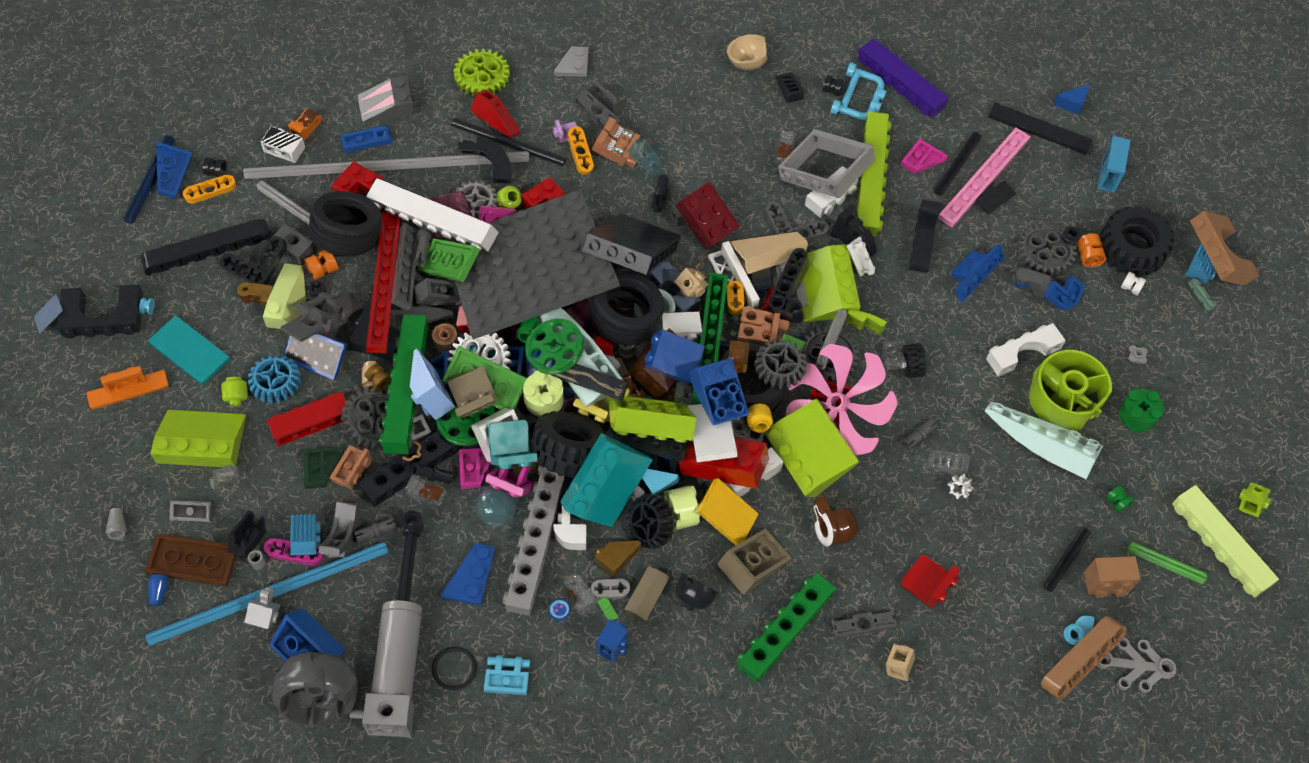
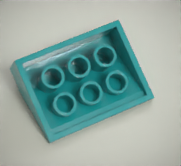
(605, 481)

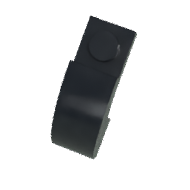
(494, 153)

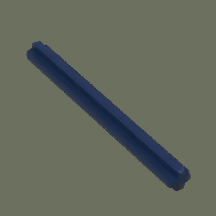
(145, 186)

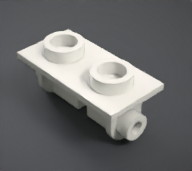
(860, 257)

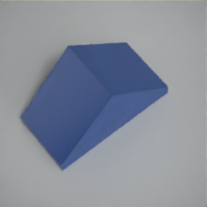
(1072, 99)

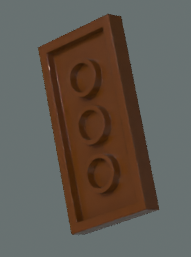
(191, 560)

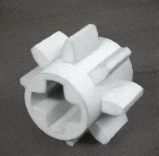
(954, 486)

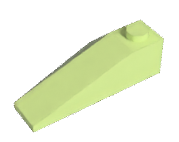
(285, 295)

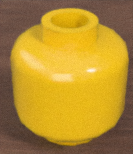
(759, 418)

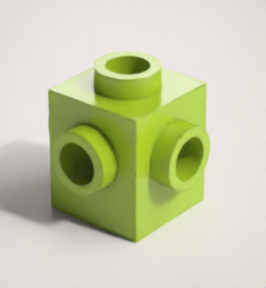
(1257, 496)

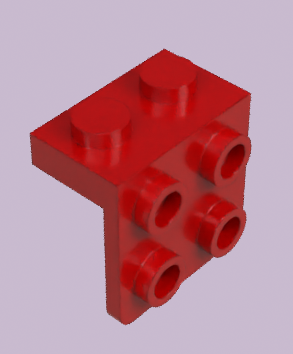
(929, 581)

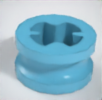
(146, 306)

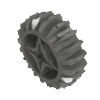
(790, 370)

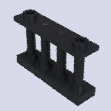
(663, 448)

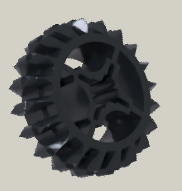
(653, 533)

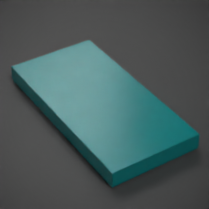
(189, 350)

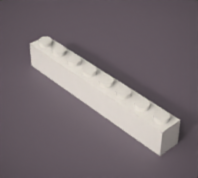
(433, 215)

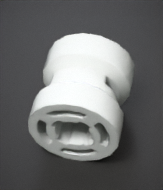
(1129, 281)

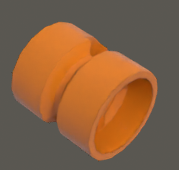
(1091, 250)
(315, 266)

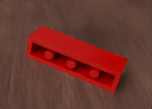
(307, 419)

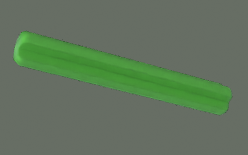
(1167, 562)

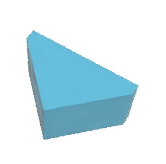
(659, 481)

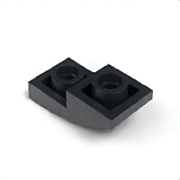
(995, 197)
(762, 280)

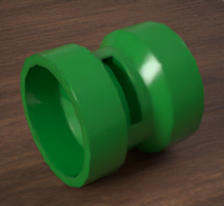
(1119, 498)

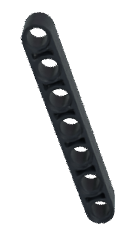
(204, 246)

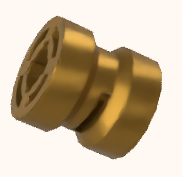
(378, 377)

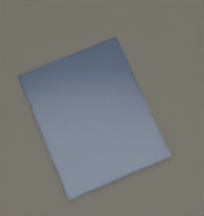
(48, 313)

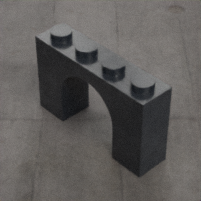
(123, 319)
(358, 339)

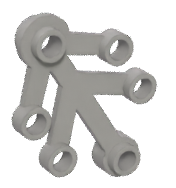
(1140, 665)

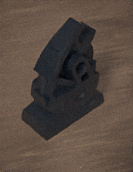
(850, 228)

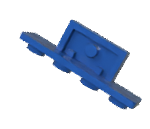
(975, 270)

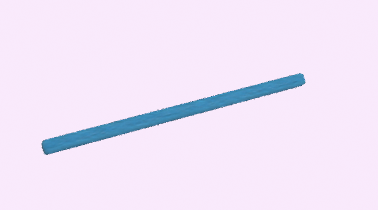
(279, 588)

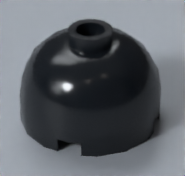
(694, 593)

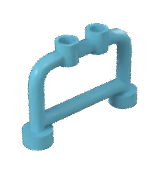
(855, 73)

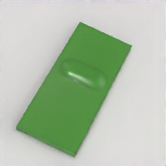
(607, 608)

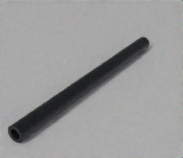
(508, 142)

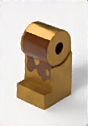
(254, 292)

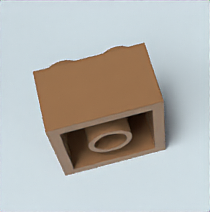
(1112, 576)

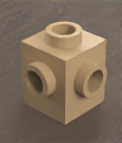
(691, 283)

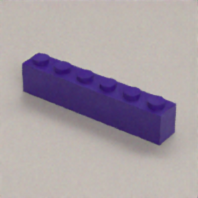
(902, 78)

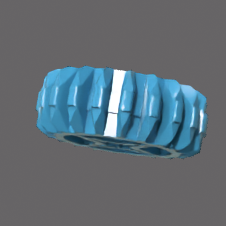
(278, 387)

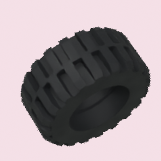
(1148, 226)
(564, 441)

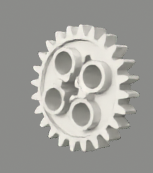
(491, 344)

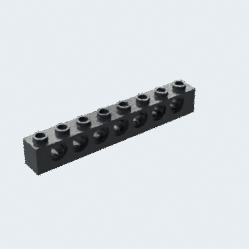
(395, 482)

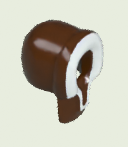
(834, 526)

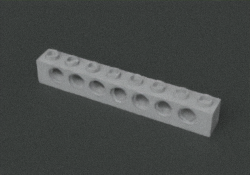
(524, 602)

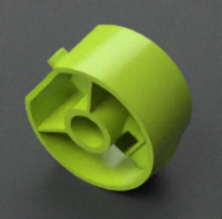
(1083, 377)

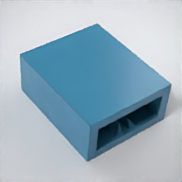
(1113, 164)

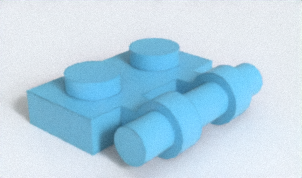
(504, 681)

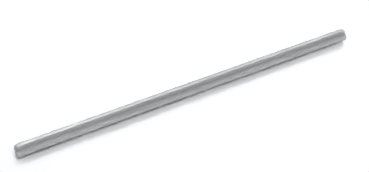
(377, 165)

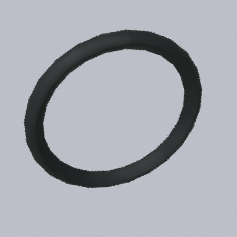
(448, 687)

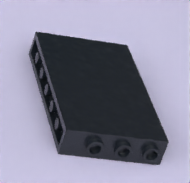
(631, 243)

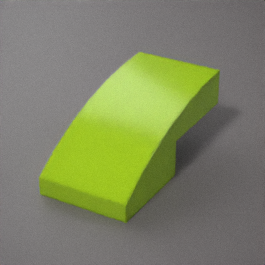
(860, 319)

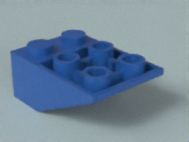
(719, 391)

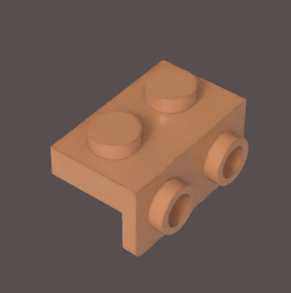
(350, 467)

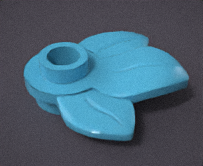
(1081, 627)

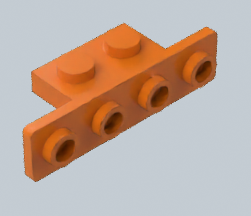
(126, 385)

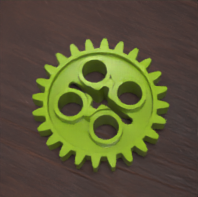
(481, 72)

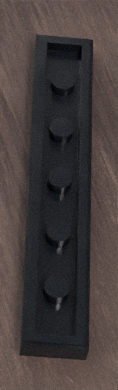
(1040, 128)

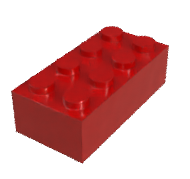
(741, 470)

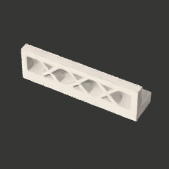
(738, 273)

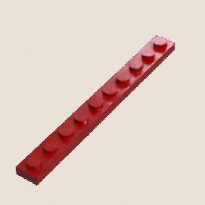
(383, 284)

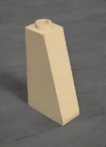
(767, 251)

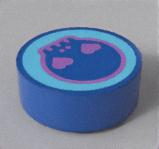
(559, 610)

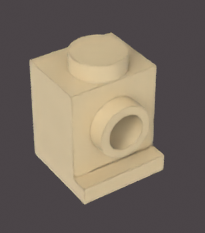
(900, 662)

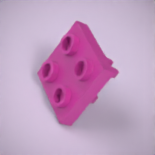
(516, 484)

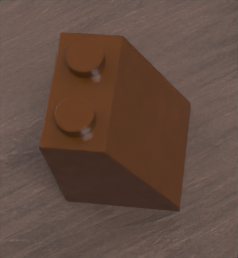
(652, 381)

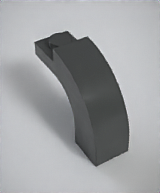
(343, 528)

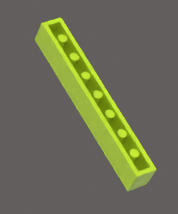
(872, 179)

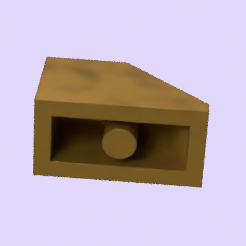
(616, 555)

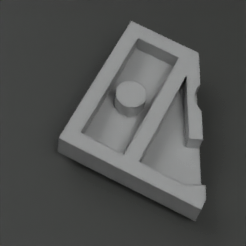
(573, 63)

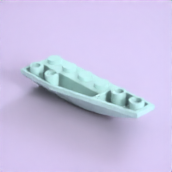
(591, 357)
(1054, 443)

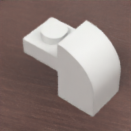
(569, 535)

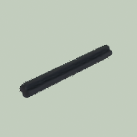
(957, 163)

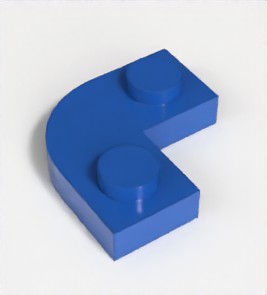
(1065, 297)

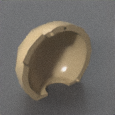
(748, 52)

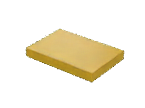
(727, 512)

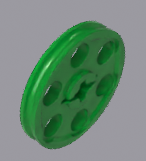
(559, 351)
(464, 426)

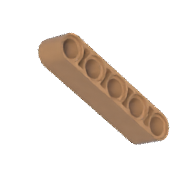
(1083, 657)

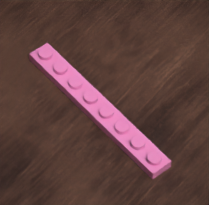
(983, 177)

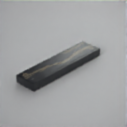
(595, 381)

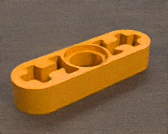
(578, 158)
(210, 183)

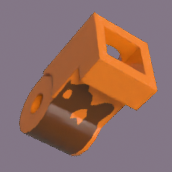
(305, 123)

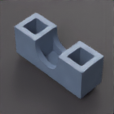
(664, 278)

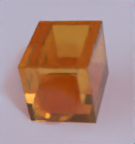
(739, 353)

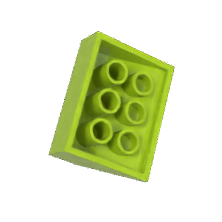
(829, 283)
(652, 418)
(198, 438)
(812, 448)

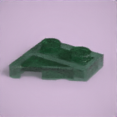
(320, 465)

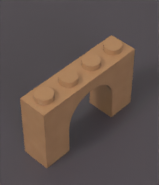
(1212, 232)

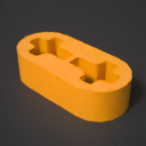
(730, 297)

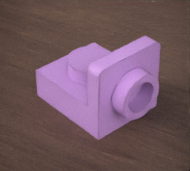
(561, 131)

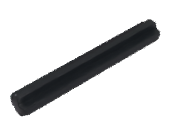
(1066, 559)

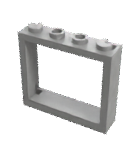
(839, 145)

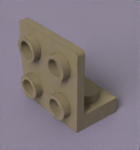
(472, 392)

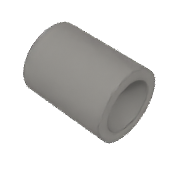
(254, 555)

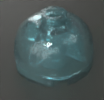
(495, 506)

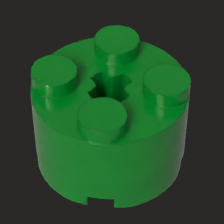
(1141, 410)

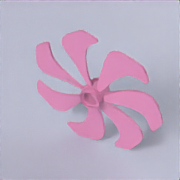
(873, 376)

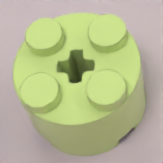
(543, 393)
(684, 506)

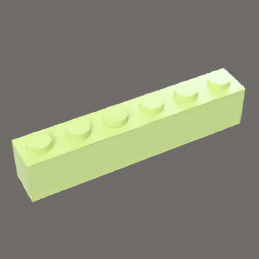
(1225, 541)

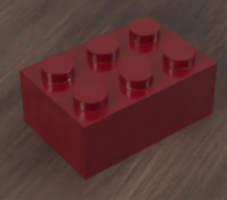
(707, 215)

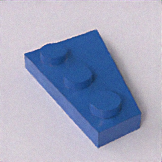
(171, 169)
(472, 576)

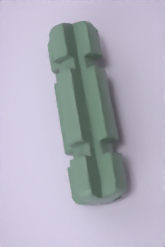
(1201, 294)

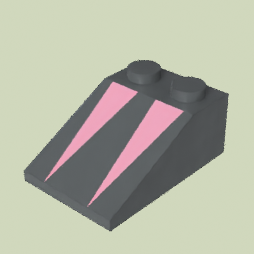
(386, 100)

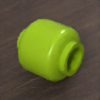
(509, 197)
(234, 391)

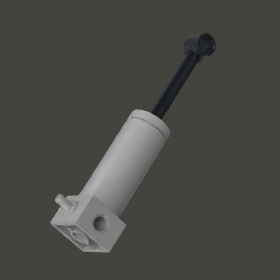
(390, 704)

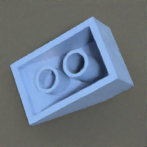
(428, 388)

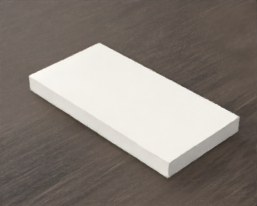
(712, 441)

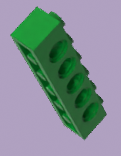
(756, 669)

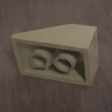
(753, 561)

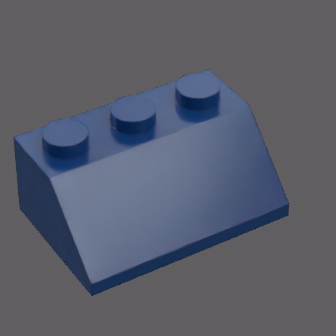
(303, 634)

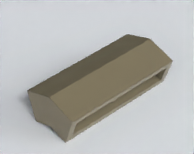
(646, 594)

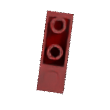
(493, 111)

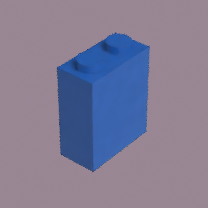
(673, 356)

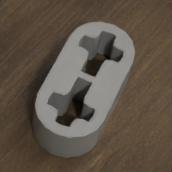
(611, 584)

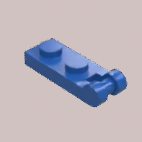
(366, 138)

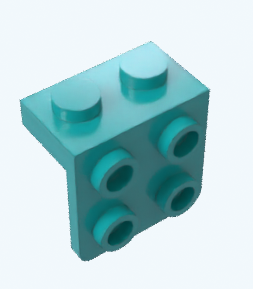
(510, 444)

